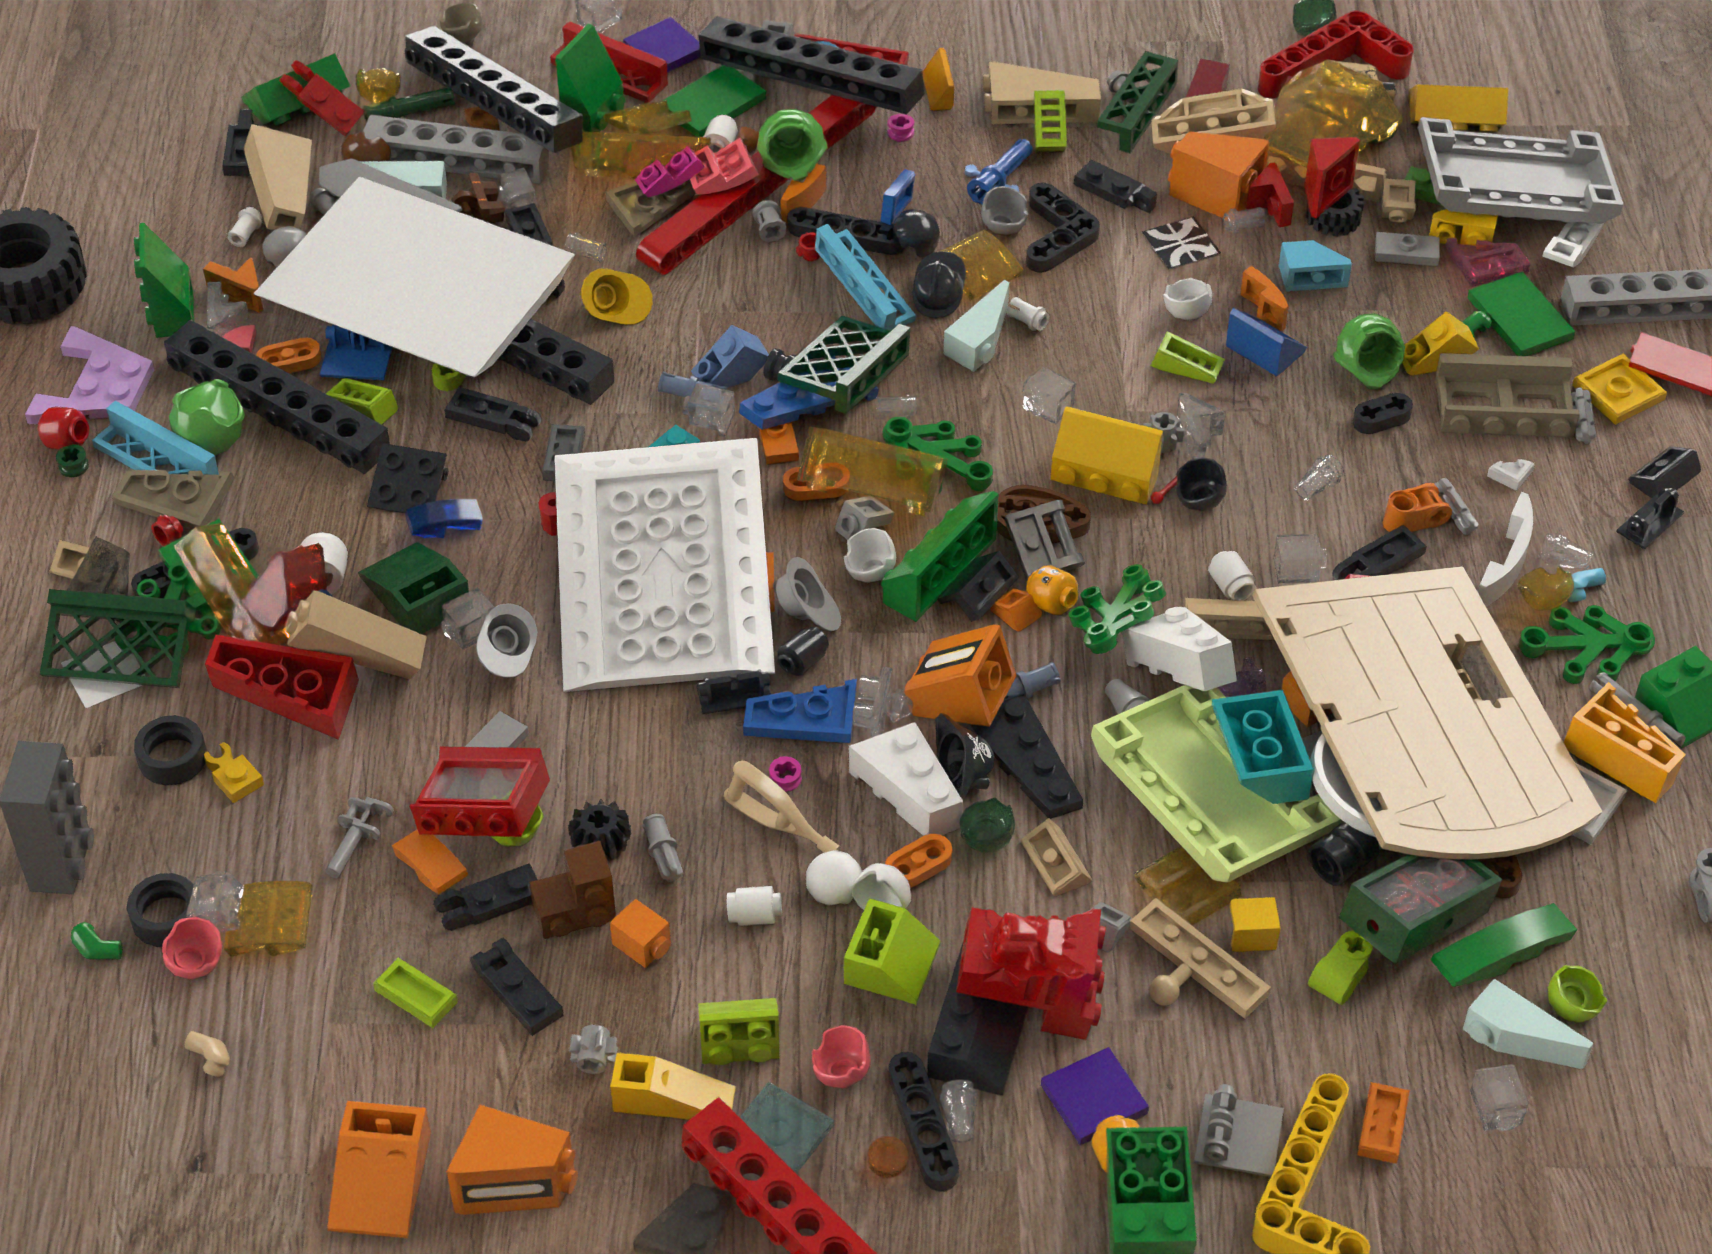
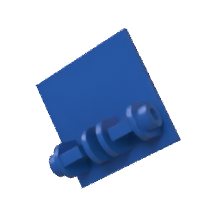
(354, 356)

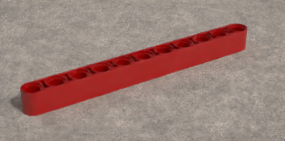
(716, 211)

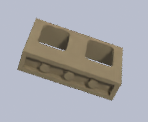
(1504, 382)

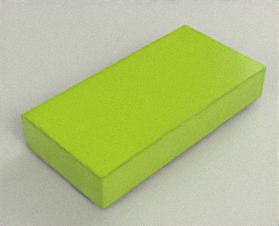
(415, 992)

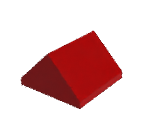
(1330, 171)

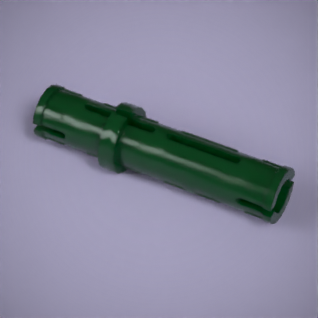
(411, 104)

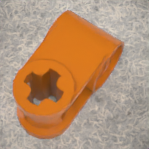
(1415, 509)

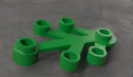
(902, 433)
(174, 592)
(1102, 636)
(1630, 639)

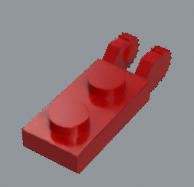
(323, 99)

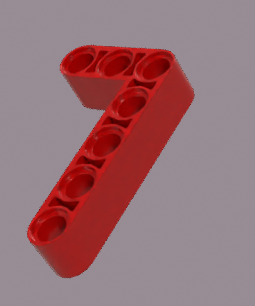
(1336, 41)

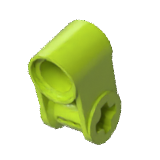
(1342, 967)

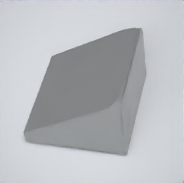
(1115, 922)

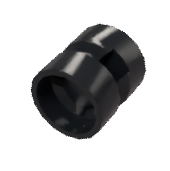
(1342, 853)

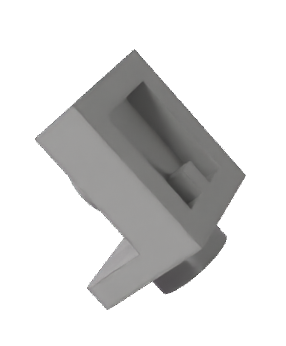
(861, 515)

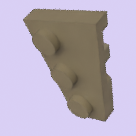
(640, 211)
(187, 497)

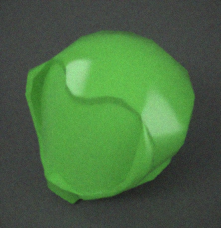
(791, 143)
(1370, 349)
(208, 416)

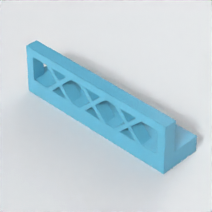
(860, 283)
(149, 436)

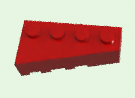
(286, 680)

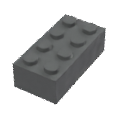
(46, 817)

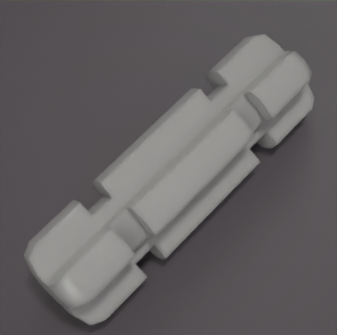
(1585, 427)
(1460, 512)

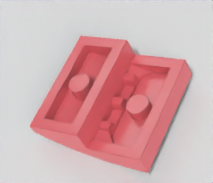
(724, 168)

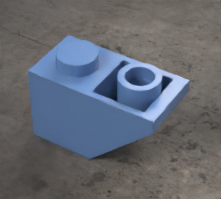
(732, 359)

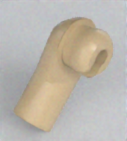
(213, 1051)

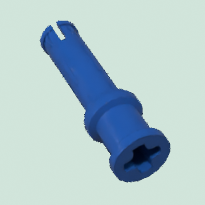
(996, 174)

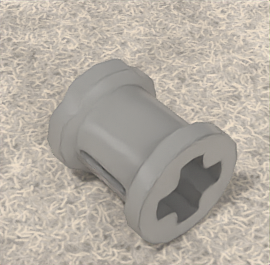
(769, 221)

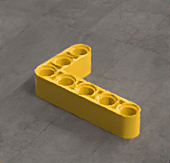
(1298, 1179)

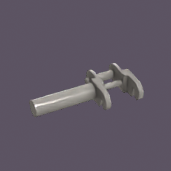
(357, 829)

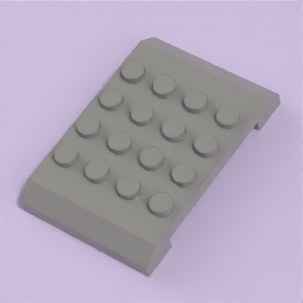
(1520, 174)

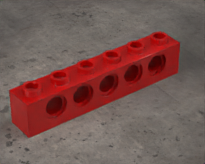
(720, 1126)

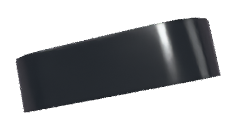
(1382, 413)

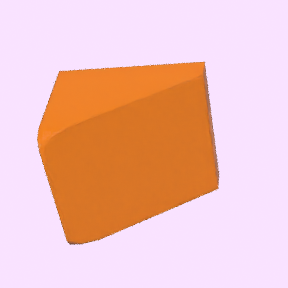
(1017, 609)

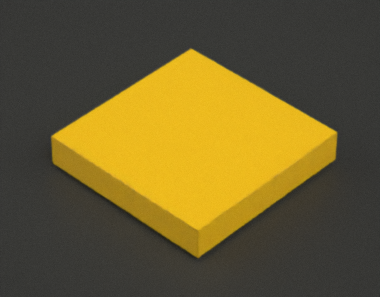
(1619, 389)

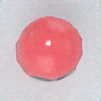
(192, 948)
(841, 1057)

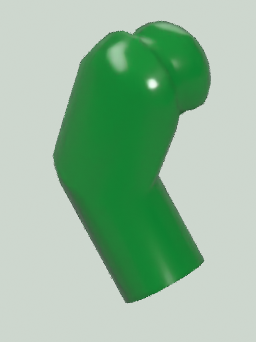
(1478, 321)
(91, 946)

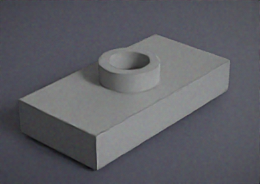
(1407, 249)

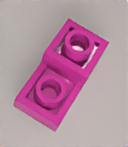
(659, 178)

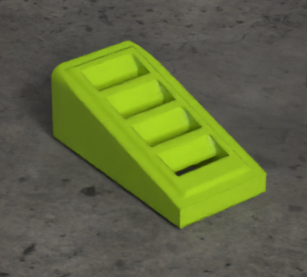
(1050, 144)
(1176, 357)
(370, 400)

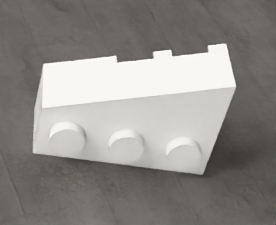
(1183, 647)
(909, 777)

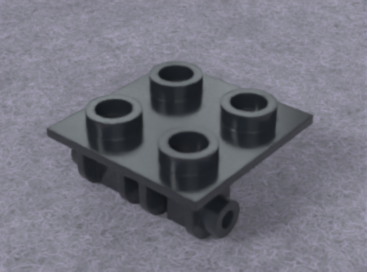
(406, 478)

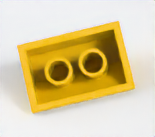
(1461, 105)
(1106, 455)

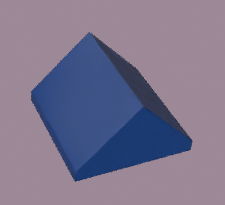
(1261, 342)

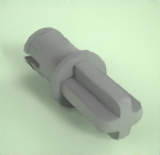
(662, 847)

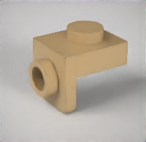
(1398, 200)

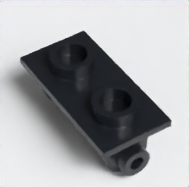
(1652, 518)
(727, 694)

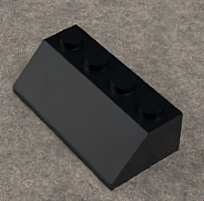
(975, 1039)

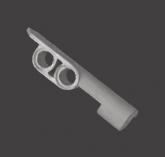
(342, 174)

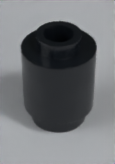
(802, 650)

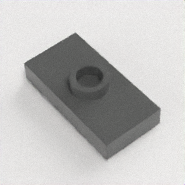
(562, 441)

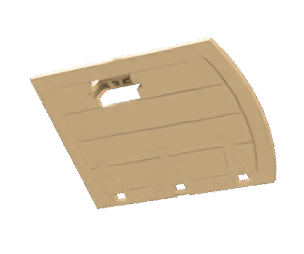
(1411, 724)

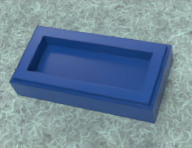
(897, 196)

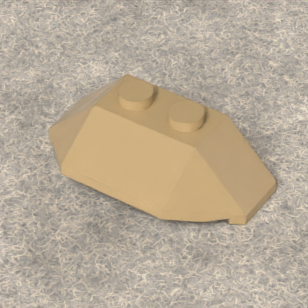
(1221, 113)

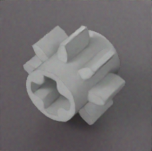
(1171, 430)
(593, 1049)

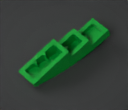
(1500, 945)

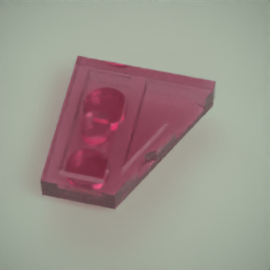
(1487, 260)

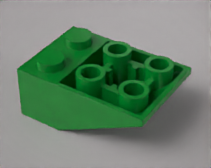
(165, 284)
(1150, 1191)

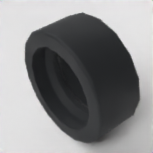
(166, 729)
(150, 890)

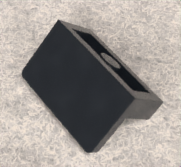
(980, 585)

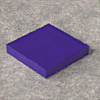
(666, 41)
(1092, 1092)

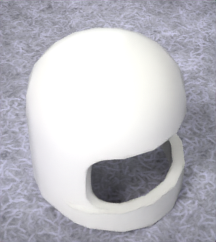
(334, 557)

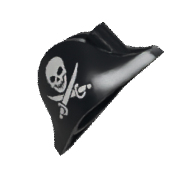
(963, 755)

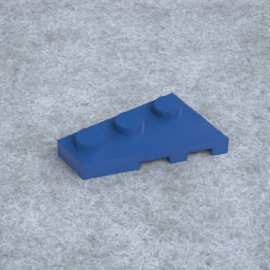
(804, 716)

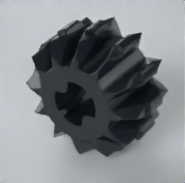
(600, 824)

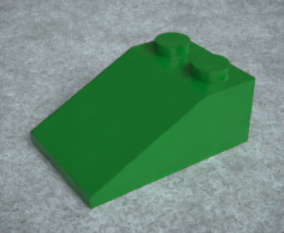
(589, 79)

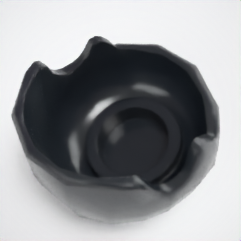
(917, 230)
(1201, 484)

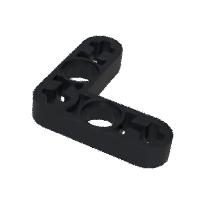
(1078, 229)

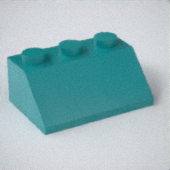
(1265, 745)

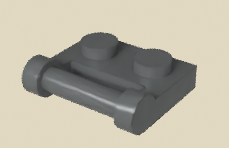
(1033, 541)

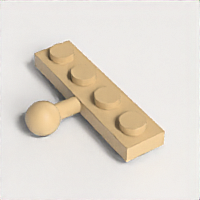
(1197, 959)

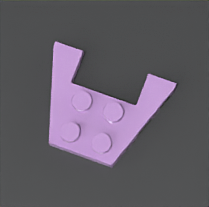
(107, 377)

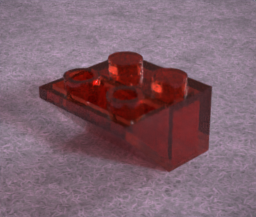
(284, 584)

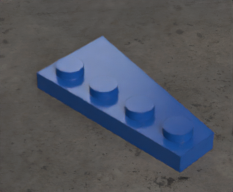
(785, 403)

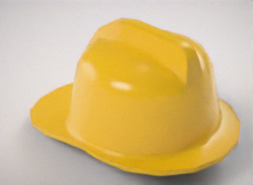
(616, 296)

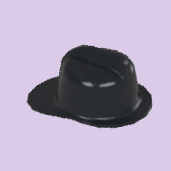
(939, 284)

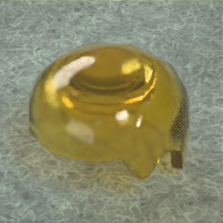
(377, 84)
(1546, 590)

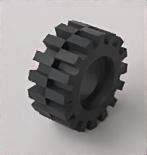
(1341, 219)

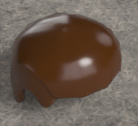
(363, 149)

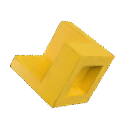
(1254, 924)

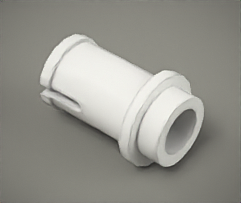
(248, 221)
(1034, 317)

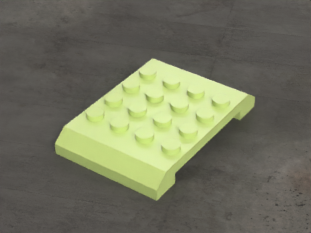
(1184, 775)

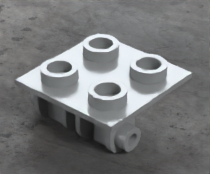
(1238, 1133)

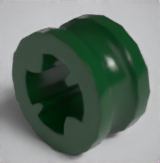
(74, 453)

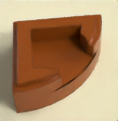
(481, 119)

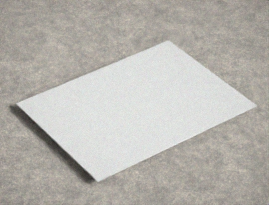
(418, 277)
(662, 565)

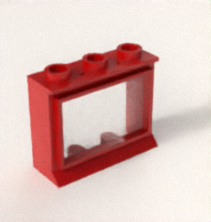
(481, 792)

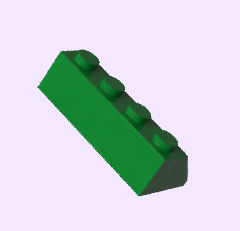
(942, 555)

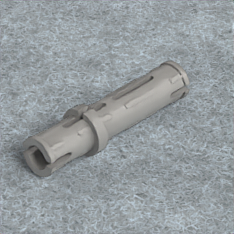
(1646, 715)

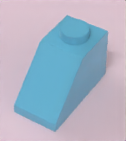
(1312, 266)

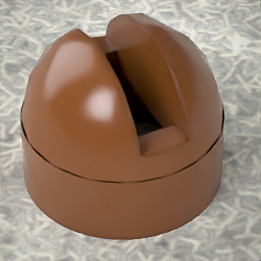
(749, 137)

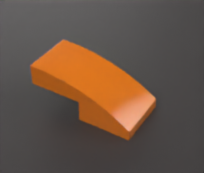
(804, 193)
(1266, 295)
(431, 860)

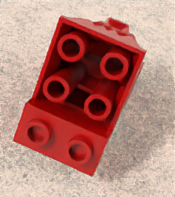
(1037, 965)

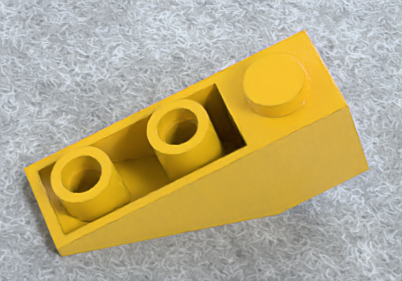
(663, 1088)

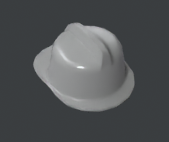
(805, 596)
(506, 640)

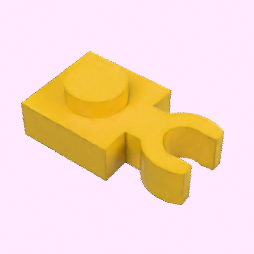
(233, 776)

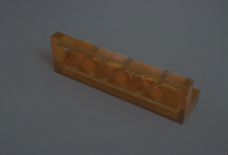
(222, 587)

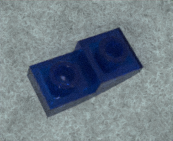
(434, 517)

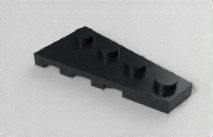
(1030, 757)

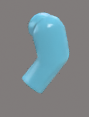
(1586, 579)

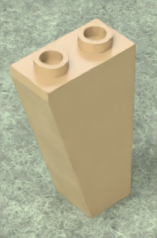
(1013, 89)
(279, 174)
(345, 630)

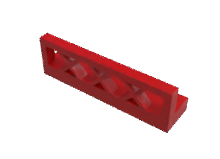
(635, 64)

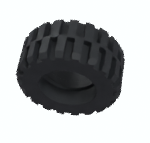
(56, 269)

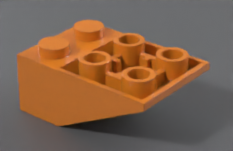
(378, 1169)

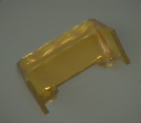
(872, 469)

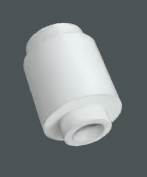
(722, 132)
(1232, 575)
(753, 906)

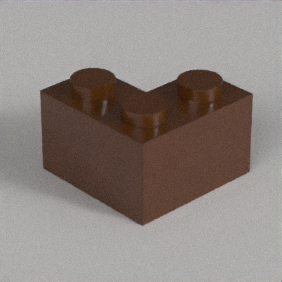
(578, 897)

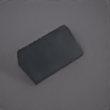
(1667, 470)

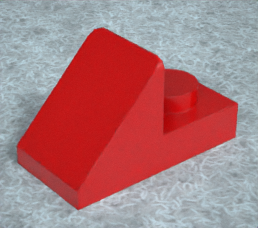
(1272, 193)

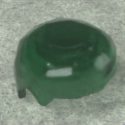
(1312, 15)
(987, 825)

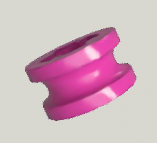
(900, 127)
(780, 766)

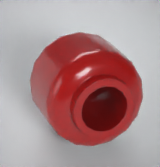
(62, 427)

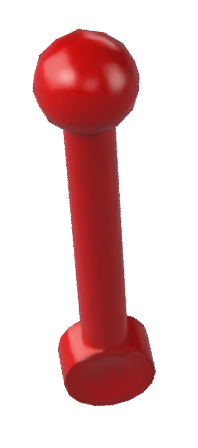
(1158, 496)

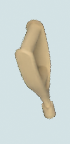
(789, 817)

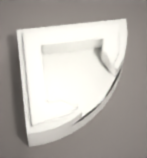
(1511, 473)

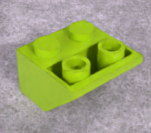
(890, 953)
(739, 1031)

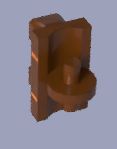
(481, 200)

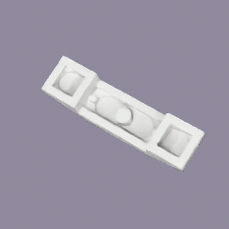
(1572, 243)
(1500, 577)

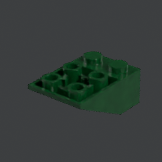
(415, 585)

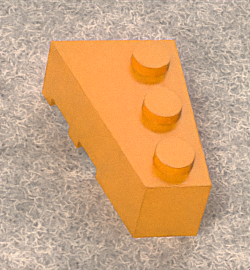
(1623, 746)

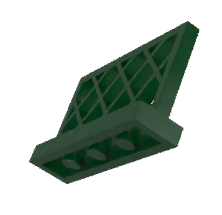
(866, 370)
(121, 608)

